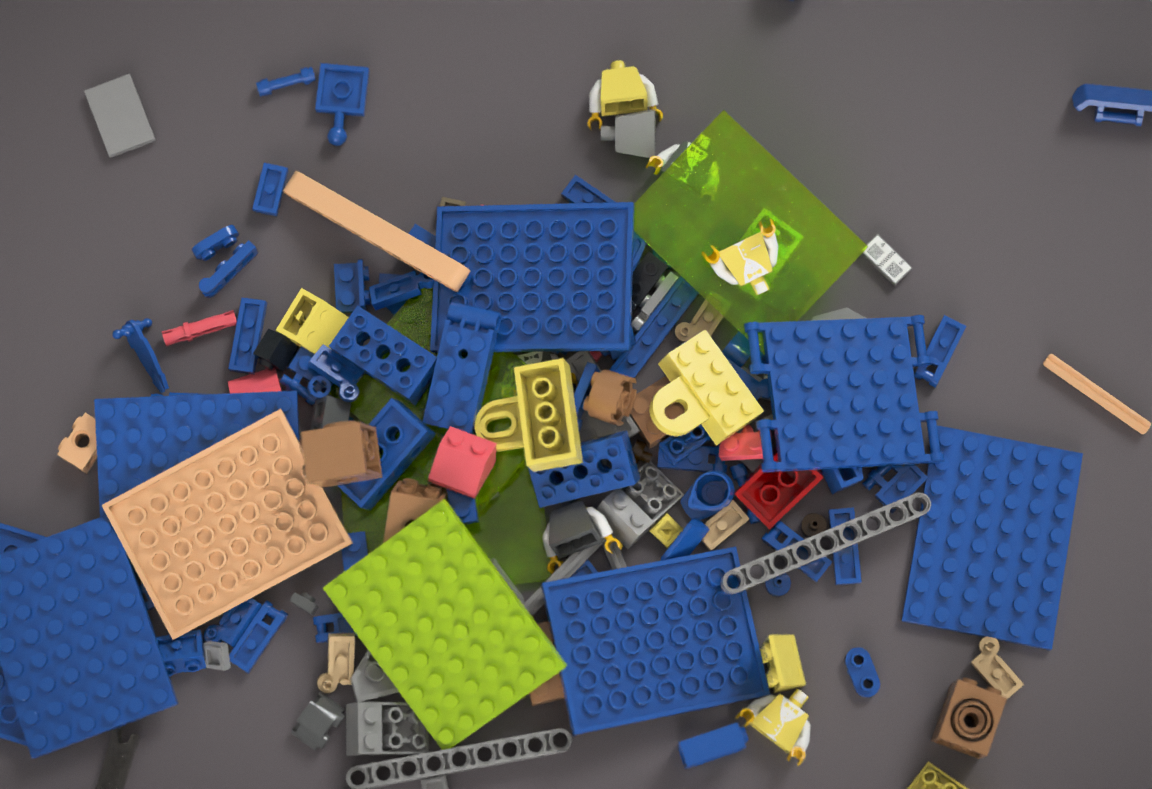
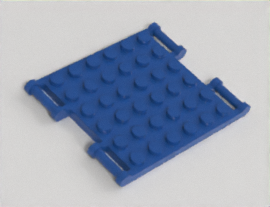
(843, 393)

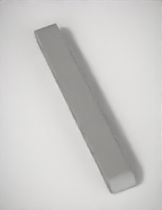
(837, 540)
(446, 756)

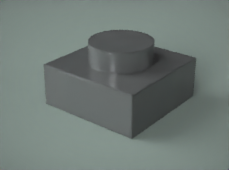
(305, 602)

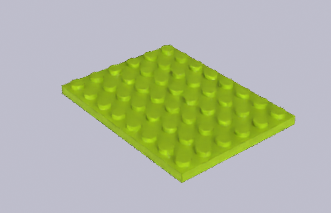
(444, 626)

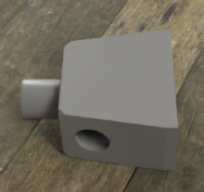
(632, 133)

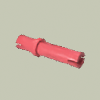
(195, 329)

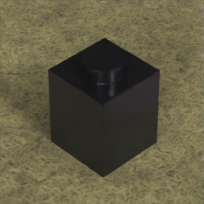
(275, 350)

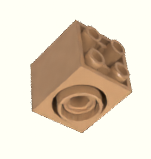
(340, 454)
(409, 502)
(981, 706)

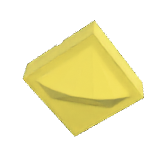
(666, 530)

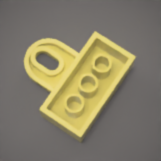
(706, 389)
(540, 416)

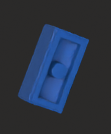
(687, 540)

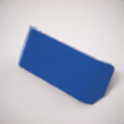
(1113, 97)

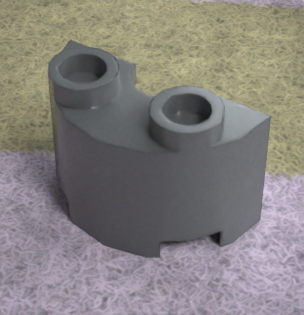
(317, 721)

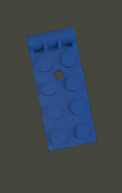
(460, 382)

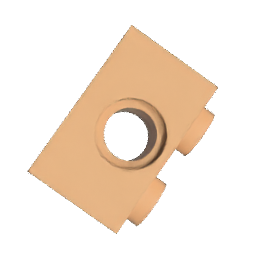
(69, 450)

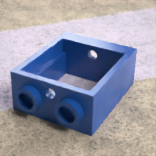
(712, 745)

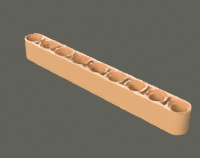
(377, 231)

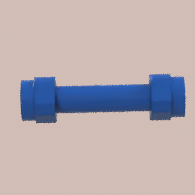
(265, 87)
(739, 473)

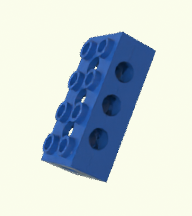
(384, 339)
(397, 453)
(599, 479)

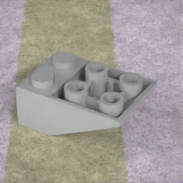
(639, 506)
(384, 730)

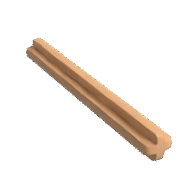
(1097, 394)

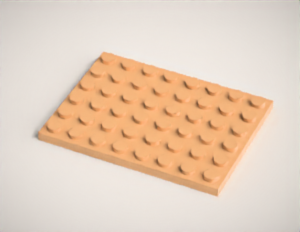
(226, 524)

